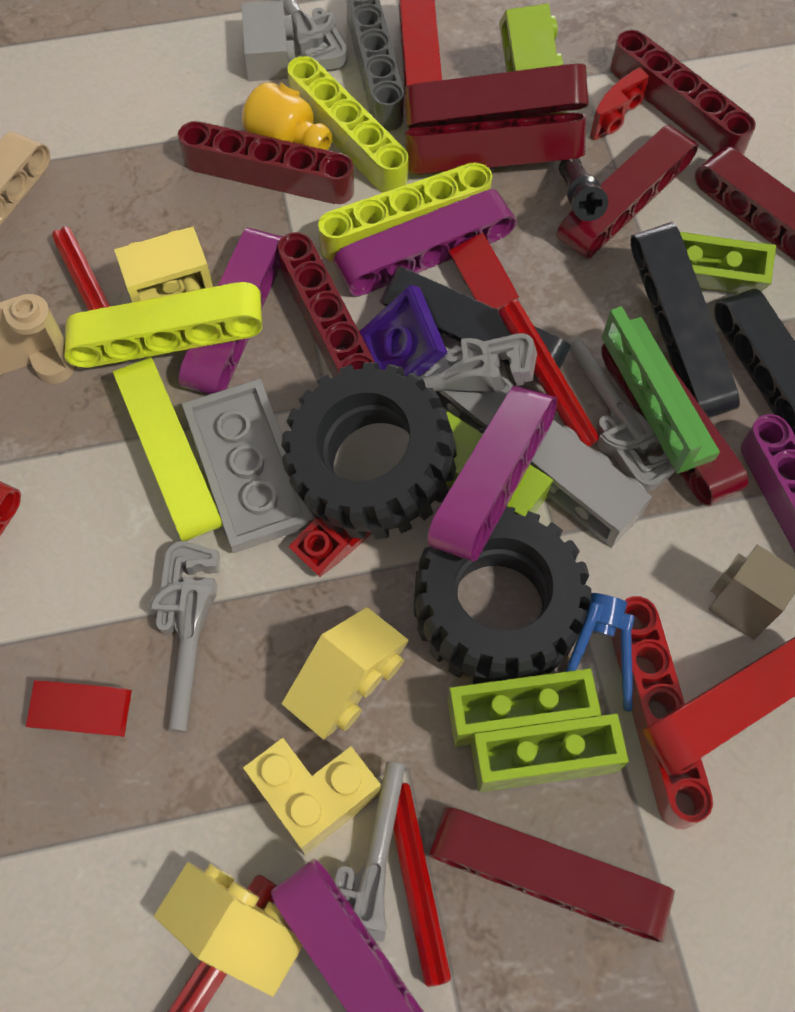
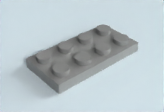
(245, 465)

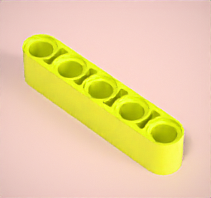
(351, 125)
(394, 207)
(163, 325)
(167, 450)

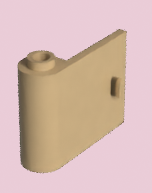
(32, 337)

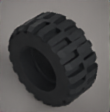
(346, 405)
(505, 654)

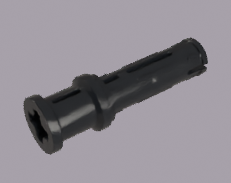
(583, 190)

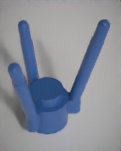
(603, 618)

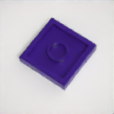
(405, 334)

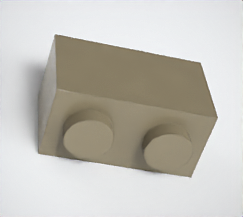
(753, 591)

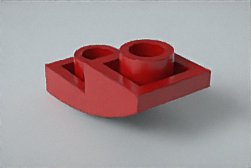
(623, 96)
(483, 272)
(323, 547)
(79, 708)

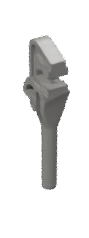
(317, 35)
(478, 364)
(626, 432)
(184, 608)
(367, 888)

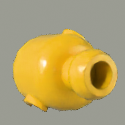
(283, 115)

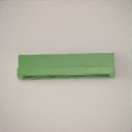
(658, 392)

